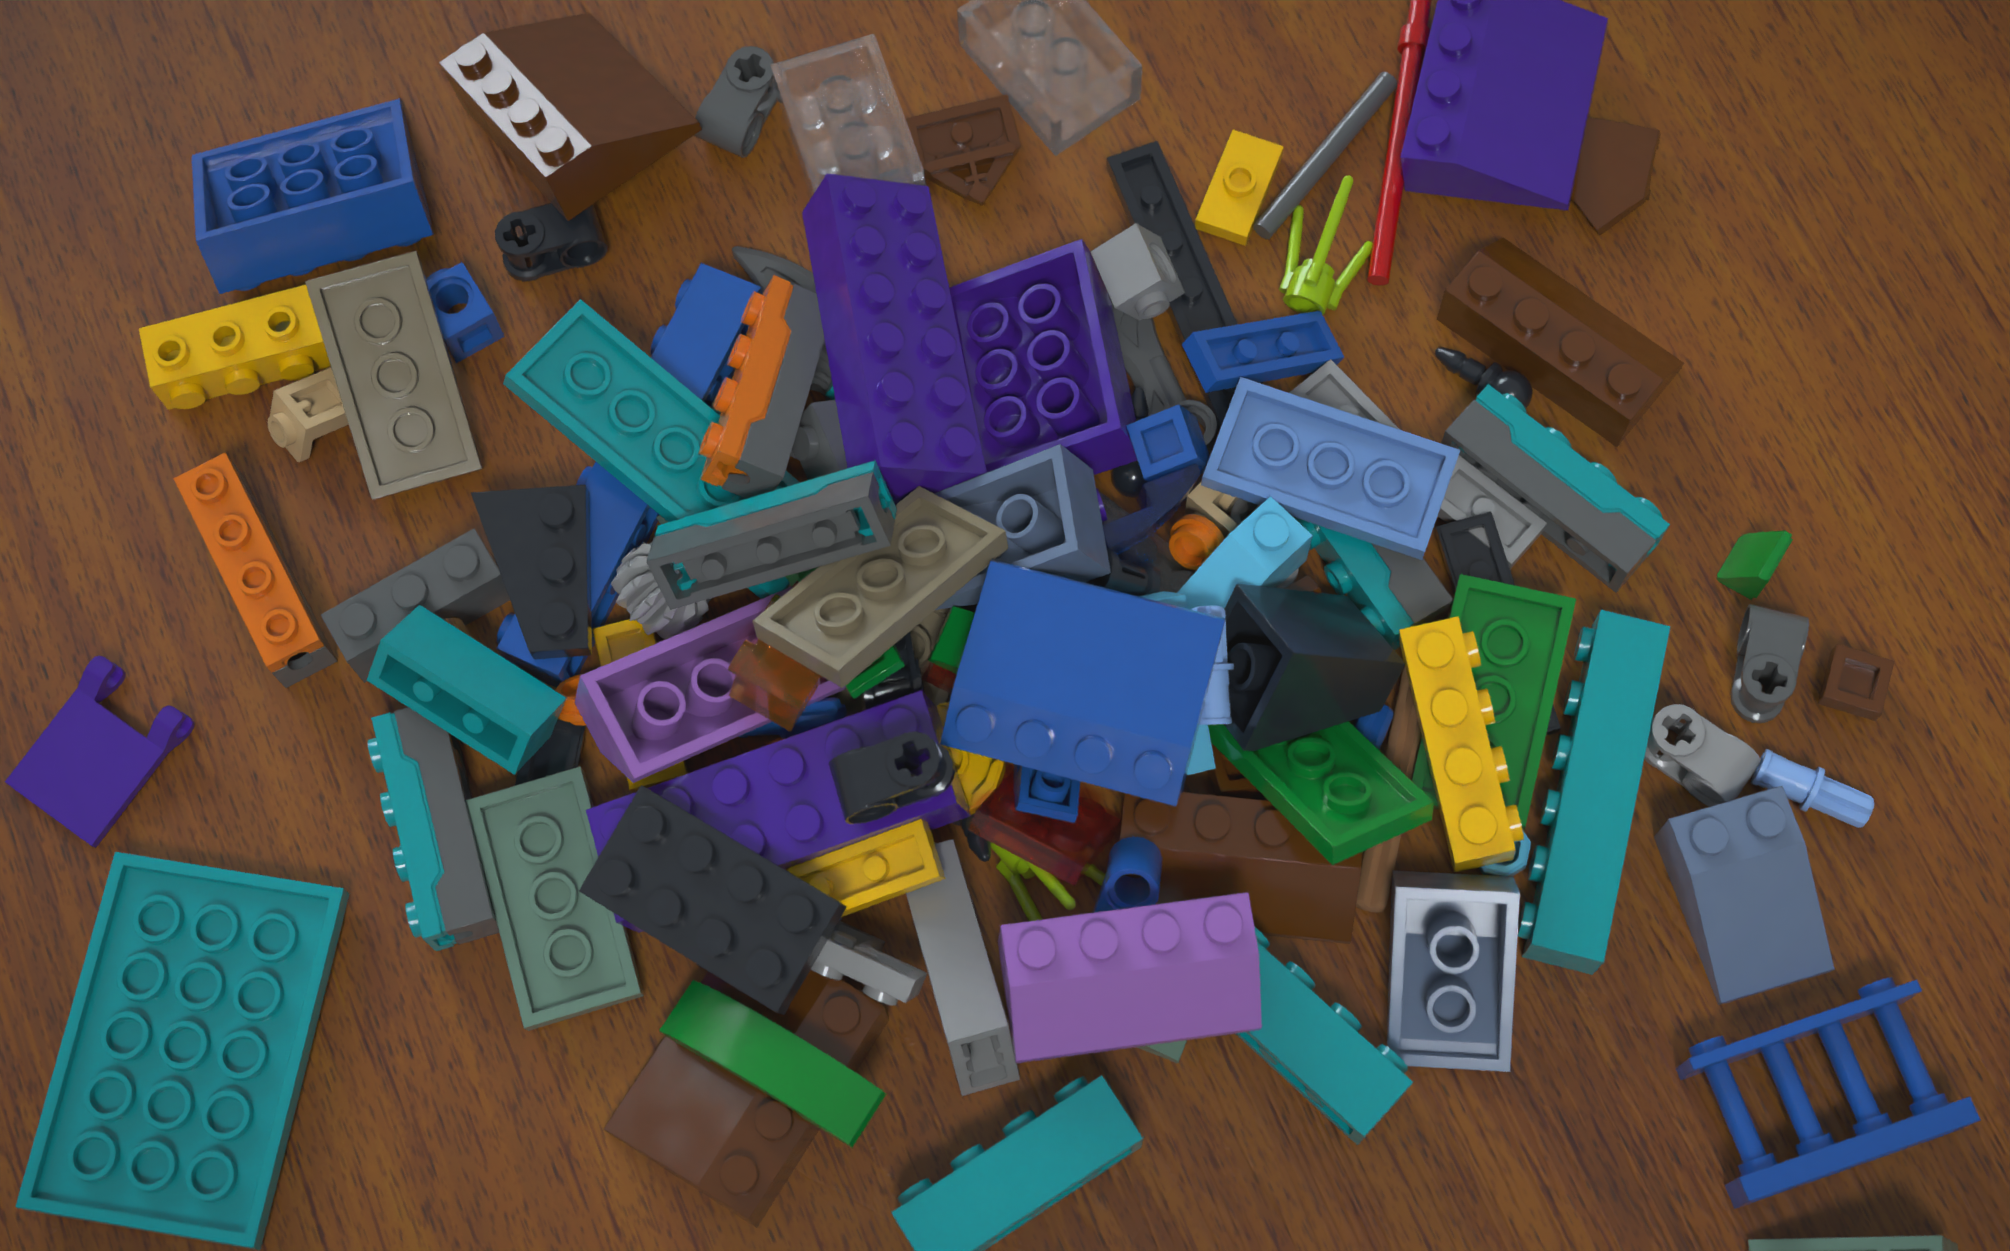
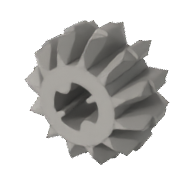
(645, 601)

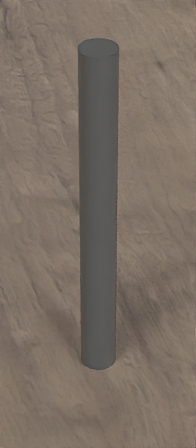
(1325, 155)

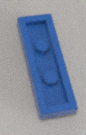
(1261, 350)

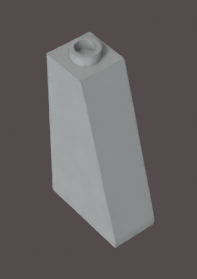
(962, 979)

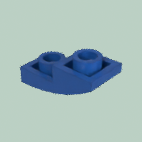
(1045, 794)

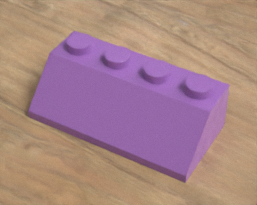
(674, 696)
(1131, 977)

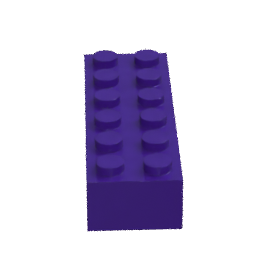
(891, 334)
(784, 793)

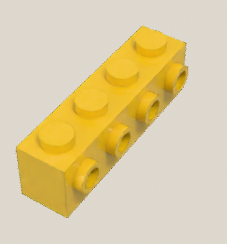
(233, 348)
(1457, 744)

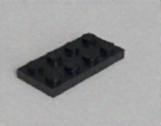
(713, 900)

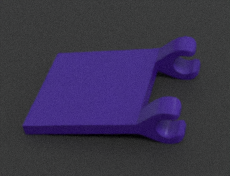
(91, 760)

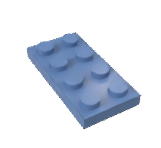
(1331, 467)

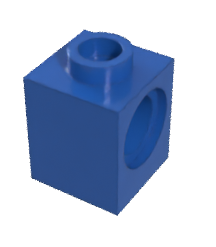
(474, 325)
(1168, 442)

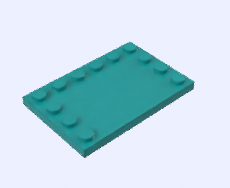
(185, 1051)

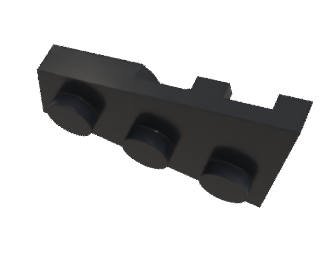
(544, 562)

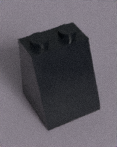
(1301, 664)

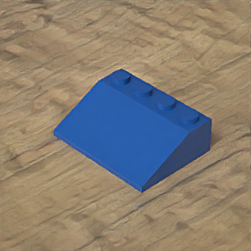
(308, 197)
(1083, 682)

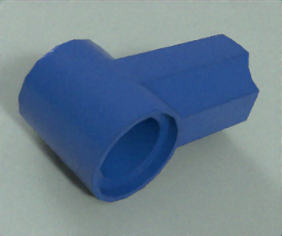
(1119, 891)

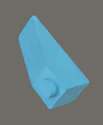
(1256, 553)

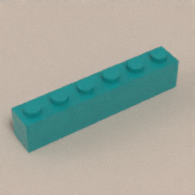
(1595, 792)

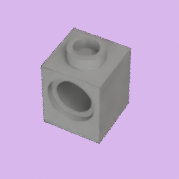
(1138, 273)

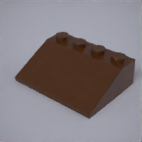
(567, 106)
(725, 1131)

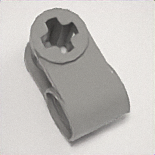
(1704, 757)

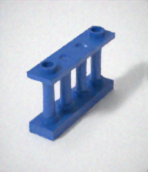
(1817, 1151)

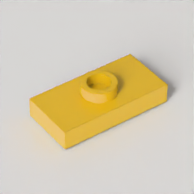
(1239, 187)

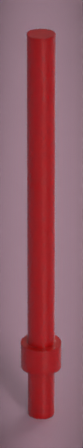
(1412, 47)

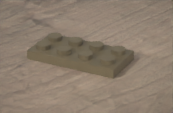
(394, 375)
(866, 603)

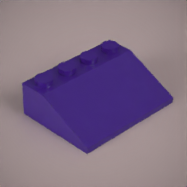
(1503, 101)
(1045, 361)

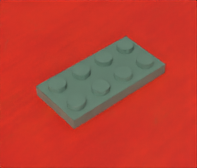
(557, 942)

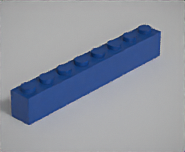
(696, 354)

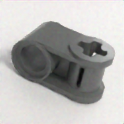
(739, 102)
(1768, 655)

